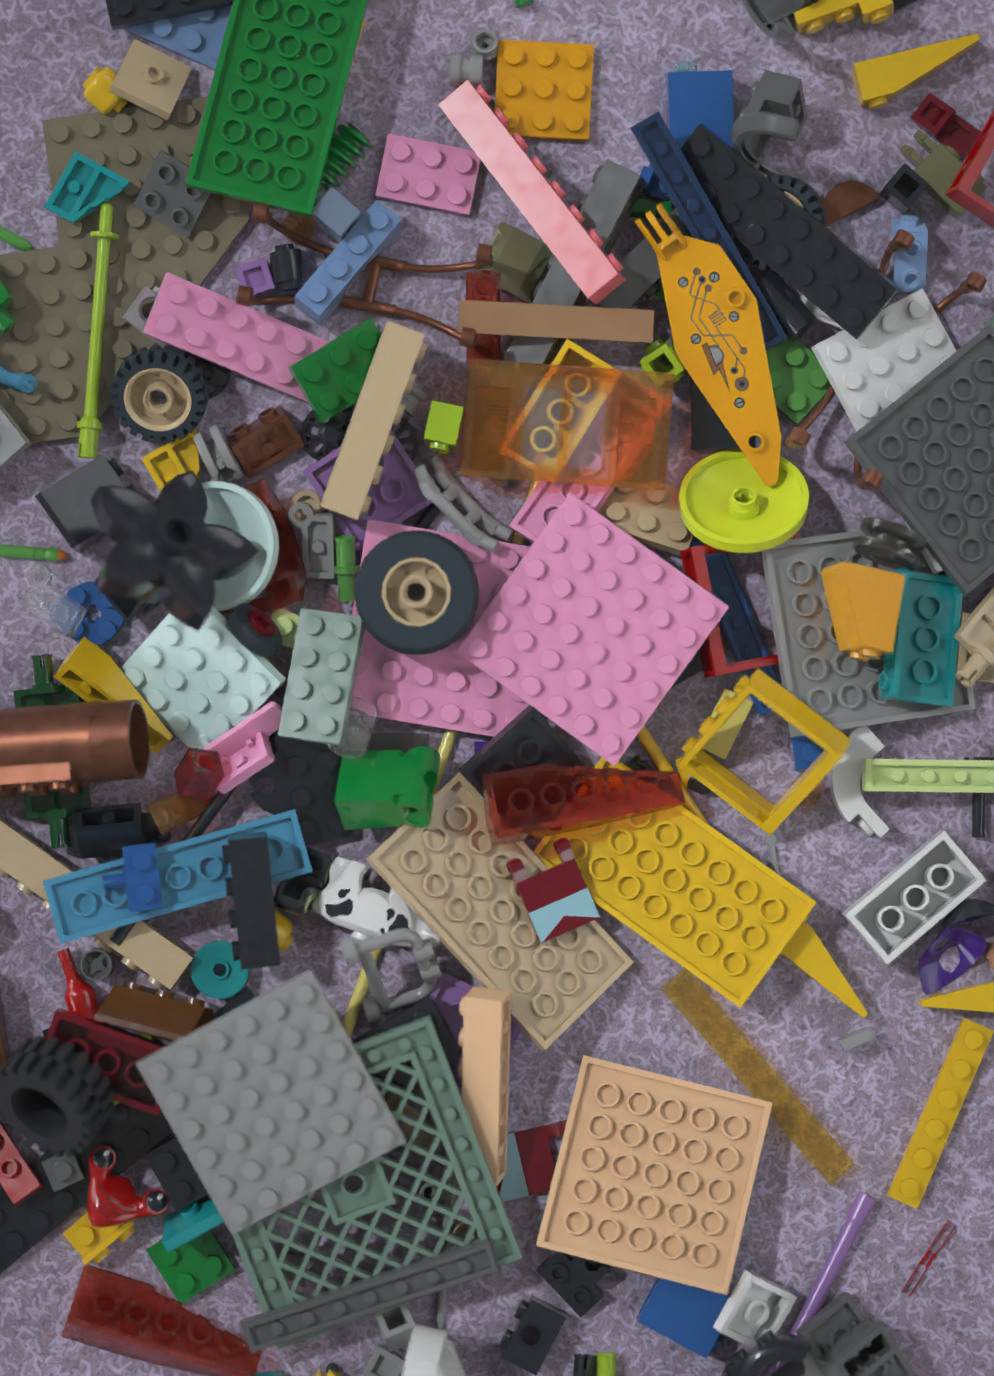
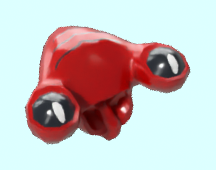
(113, 1198)

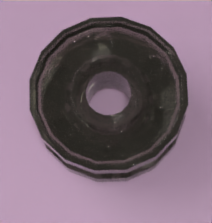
(889, 543)

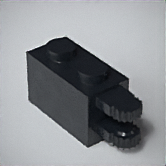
(107, 829)

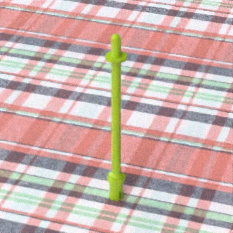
(90, 423)

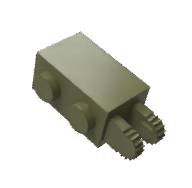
(939, 171)

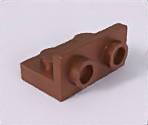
(264, 440)

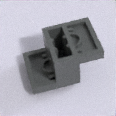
(851, 1344)

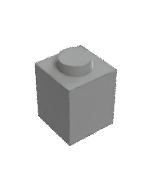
(395, 1326)

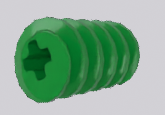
(342, 153)

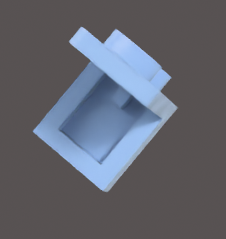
(910, 265)

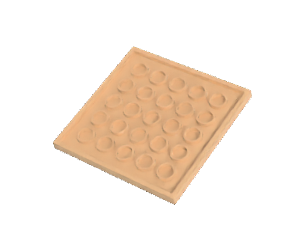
(654, 1174)

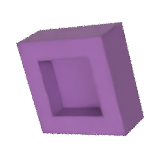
(256, 275)

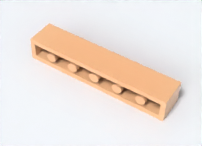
(486, 1070)

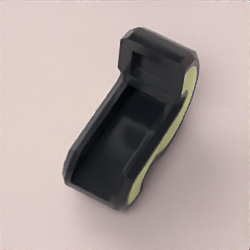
(299, 892)

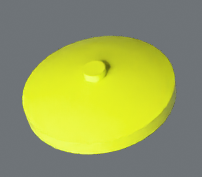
(733, 508)

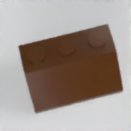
(153, 1013)

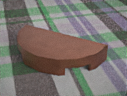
(847, 199)

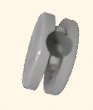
(218, 456)

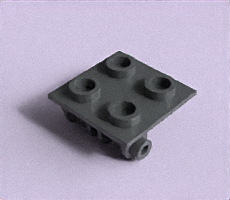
(168, 198)

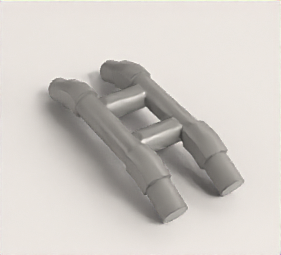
(475, 512)

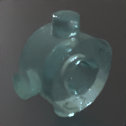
(684, 67)

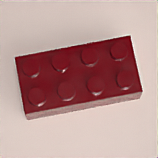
(113, 1051)

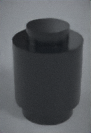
(287, 267)

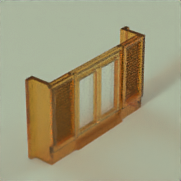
(567, 424)

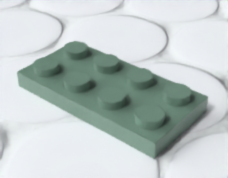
(321, 677)

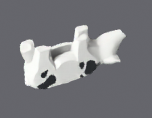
(365, 910)

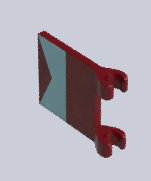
(555, 897)
(529, 1161)

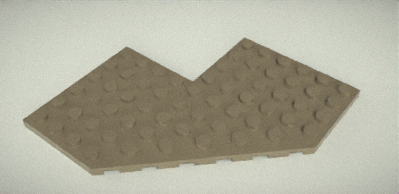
(57, 283)

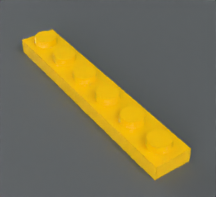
(940, 1113)

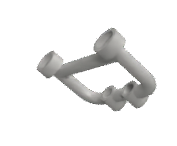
(379, 1002)

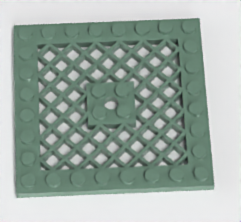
(389, 1049)

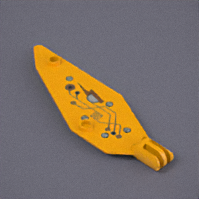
(719, 339)

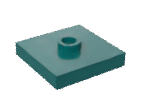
(190, 1222)

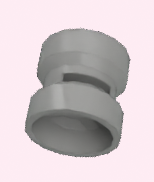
(464, 69)

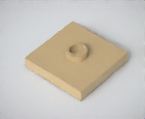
(150, 79)

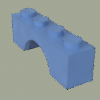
(334, 276)

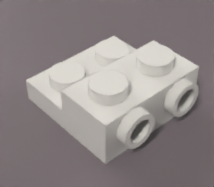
(754, 1309)

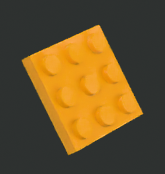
(545, 88)

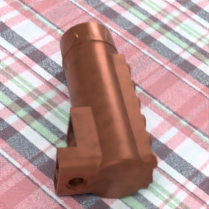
(72, 746)

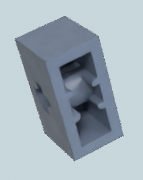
(335, 214)

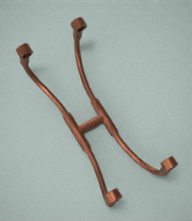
(367, 303)
(800, 437)

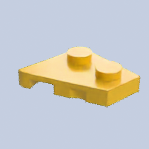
(173, 460)

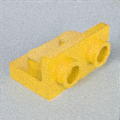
(92, 1241)

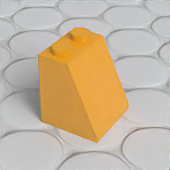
(863, 608)

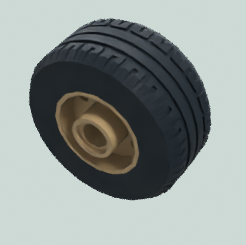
(411, 560)

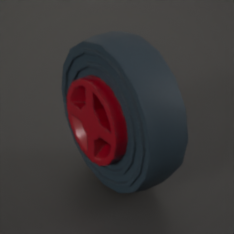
(255, 630)

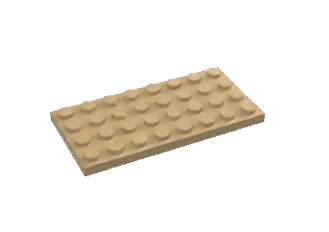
(475, 910)

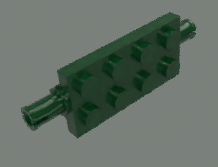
(54, 806)

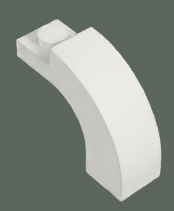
(845, 782)

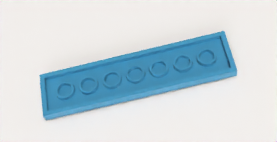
(188, 876)

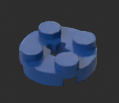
(106, 626)

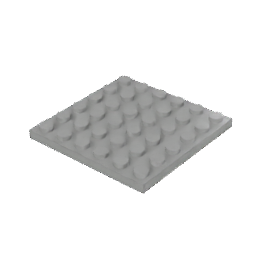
(806, 643)
(271, 1101)

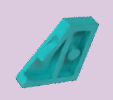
(83, 189)

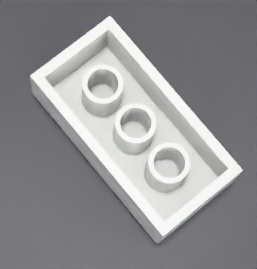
(913, 897)

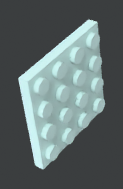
(200, 678)

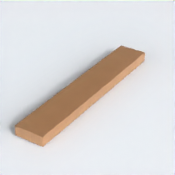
(557, 321)

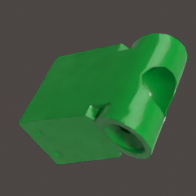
(387, 788)

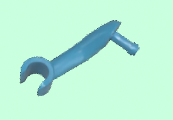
(23, 382)

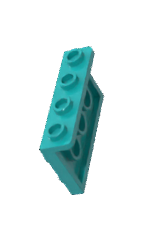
(924, 643)

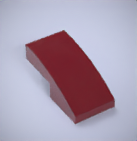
(944, 125)

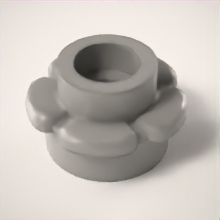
(484, 37)

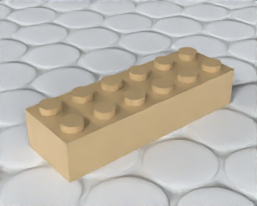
(372, 420)

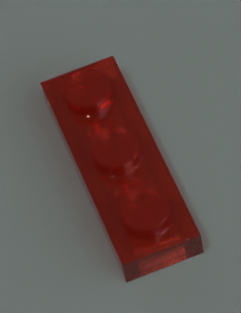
(484, 286)

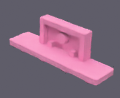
(246, 746)

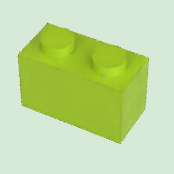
(443, 427)

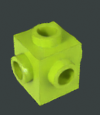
(653, 361)

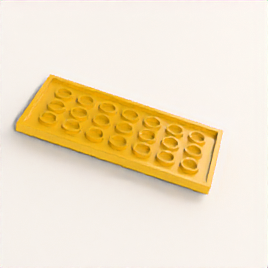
(688, 894)

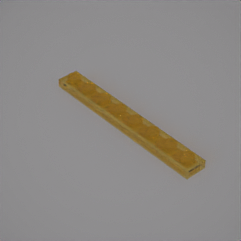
(757, 1075)

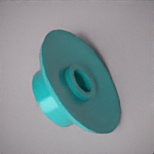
(207, 980)

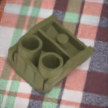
(520, 260)

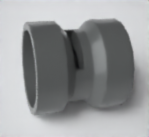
(93, 966)

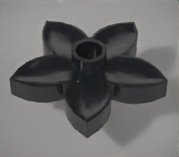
(167, 548)

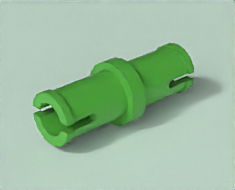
(346, 567)

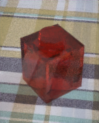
(198, 774)

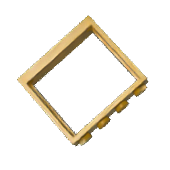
(733, 789)

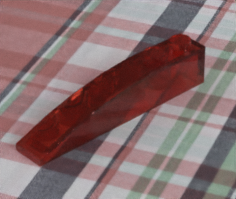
(566, 799)
(146, 1326)

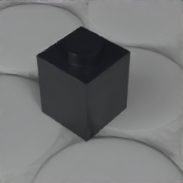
(903, 189)

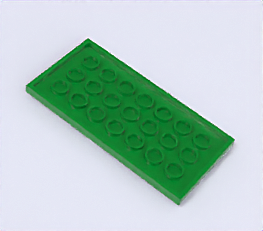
(276, 101)

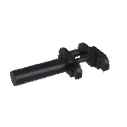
(978, 808)

